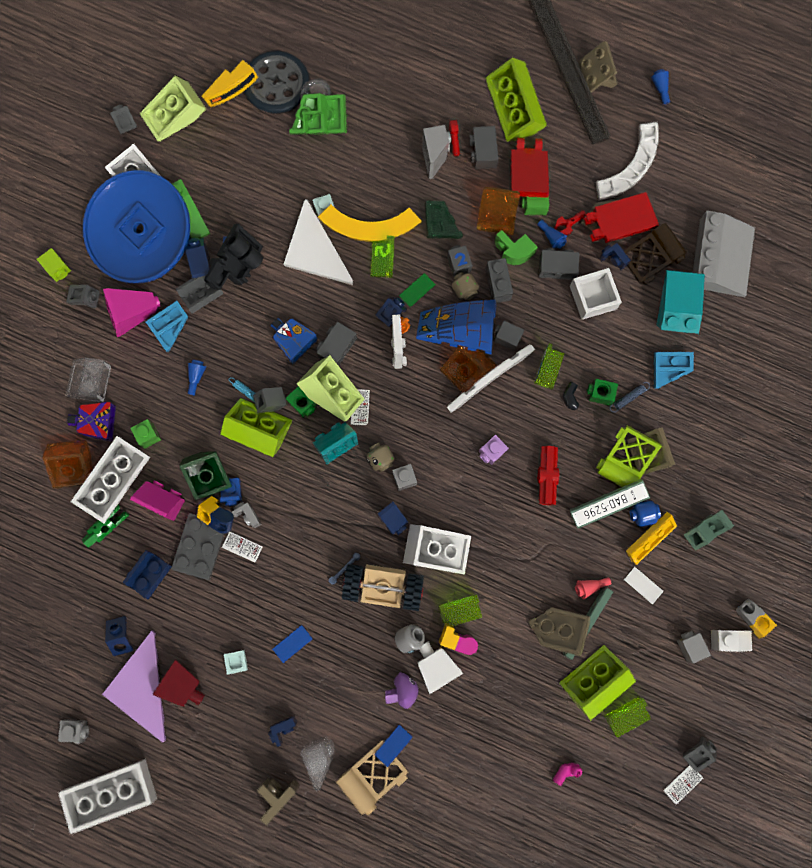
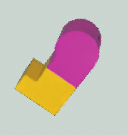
(461, 643)

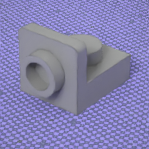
(250, 516)
(73, 731)

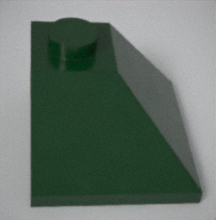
(205, 474)

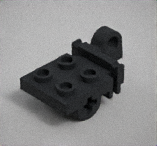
(236, 259)

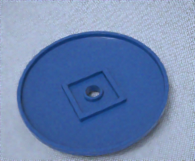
(112, 224)

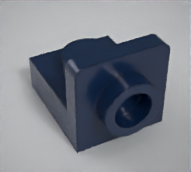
(617, 256)
(391, 307)
(284, 726)

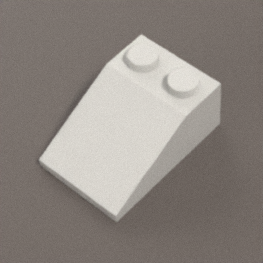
(130, 160)
(437, 549)

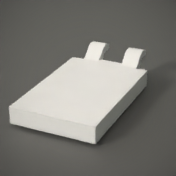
(397, 343)

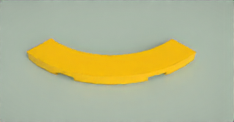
(369, 231)

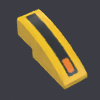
(230, 84)

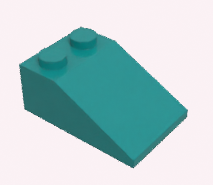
(681, 302)
(335, 442)

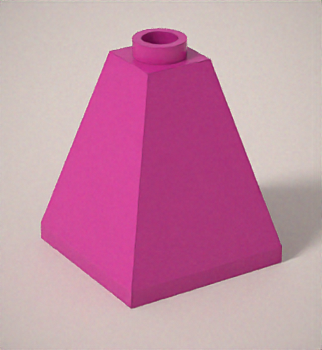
(129, 308)

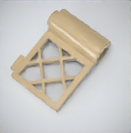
(358, 788)

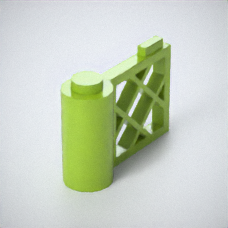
(617, 469)

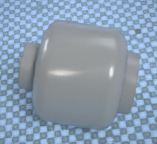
(409, 638)

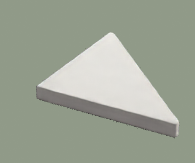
(313, 250)

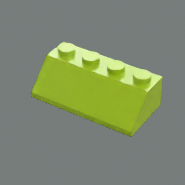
(515, 100)

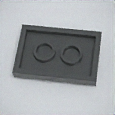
(197, 549)

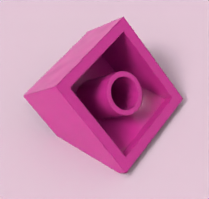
(159, 500)

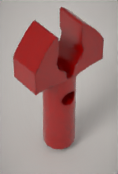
(453, 129)
(569, 222)

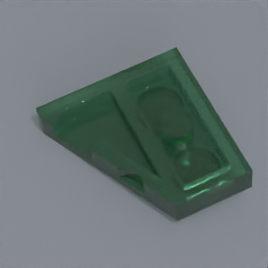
(440, 222)

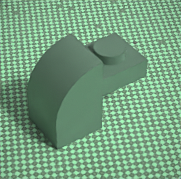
(708, 529)

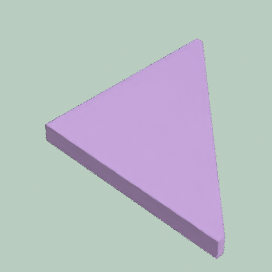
(134, 688)

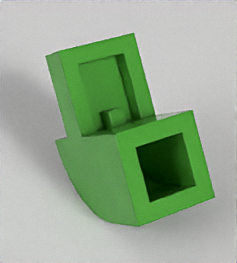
(517, 252)

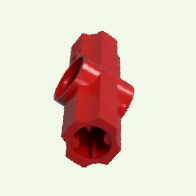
(548, 475)

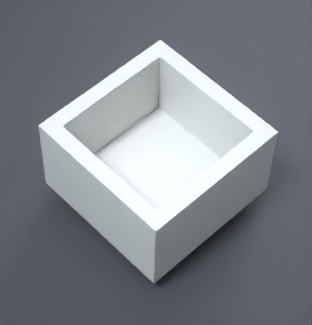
(595, 293)

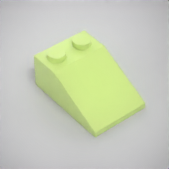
(172, 109)
(331, 388)

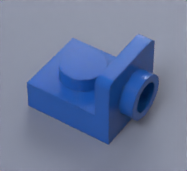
(233, 494)

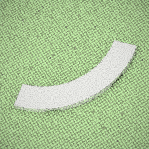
(636, 169)
(489, 377)

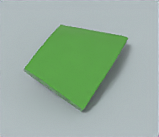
(321, 115)

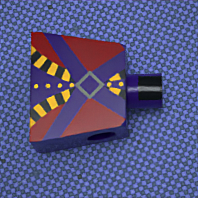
(95, 420)

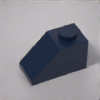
(198, 257)
(393, 519)

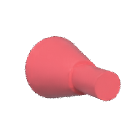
(585, 588)

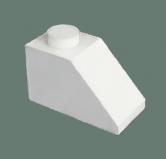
(731, 640)

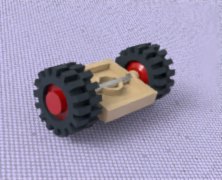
(382, 586)

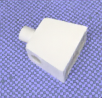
(437, 667)

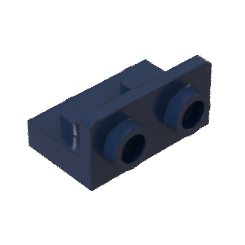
(147, 574)

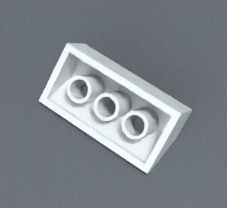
(110, 479)

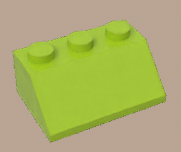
(255, 430)
(597, 682)

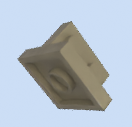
(662, 459)
(275, 797)

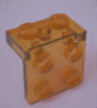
(498, 210)

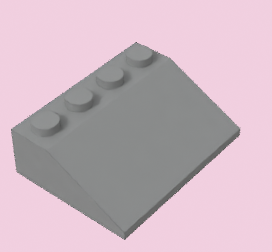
(724, 253)

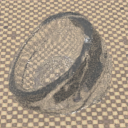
(315, 86)

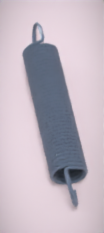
(629, 397)

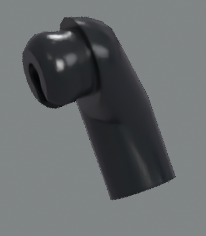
(569, 398)

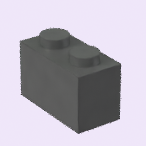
(484, 147)
(558, 264)
(499, 280)
(337, 343)

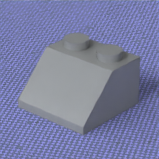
(435, 148)

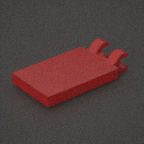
(530, 170)
(622, 218)

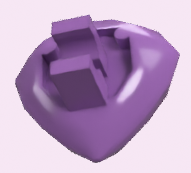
(404, 693)

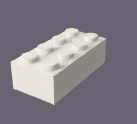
(107, 796)

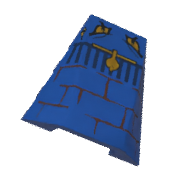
(460, 324)

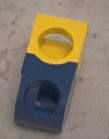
(215, 516)

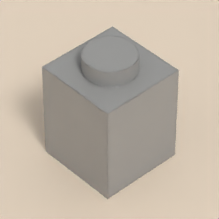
(404, 477)
(693, 647)

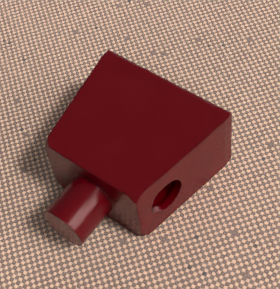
(179, 686)

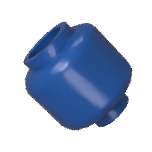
(645, 513)

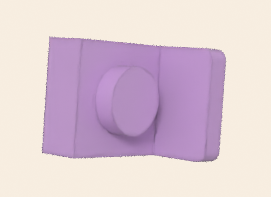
(492, 450)

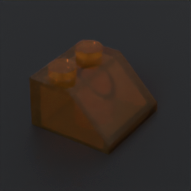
(467, 367)
(68, 463)

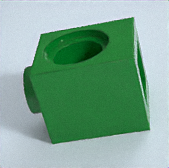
(610, 392)
(293, 399)

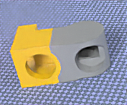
(755, 618)

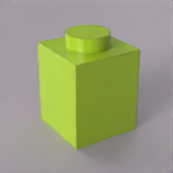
(54, 265)

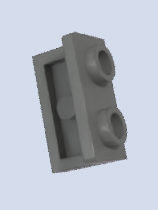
(197, 293)

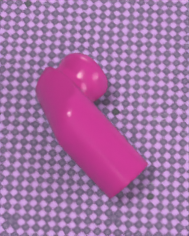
(567, 770)

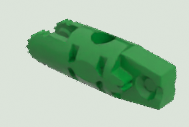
(97, 533)

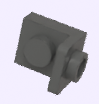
(123, 119)
(83, 295)
(701, 755)

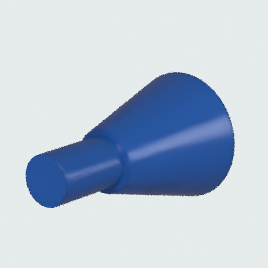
(661, 81)
(555, 237)
(195, 372)

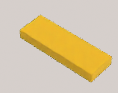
(651, 538)

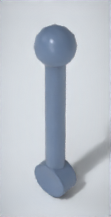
(332, 580)

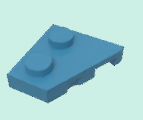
(168, 324)
(671, 366)

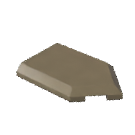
(561, 630)

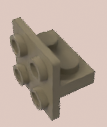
(599, 67)

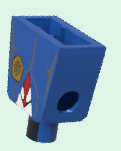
(292, 338)

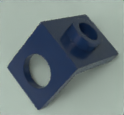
(116, 634)

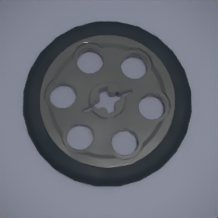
(281, 103)

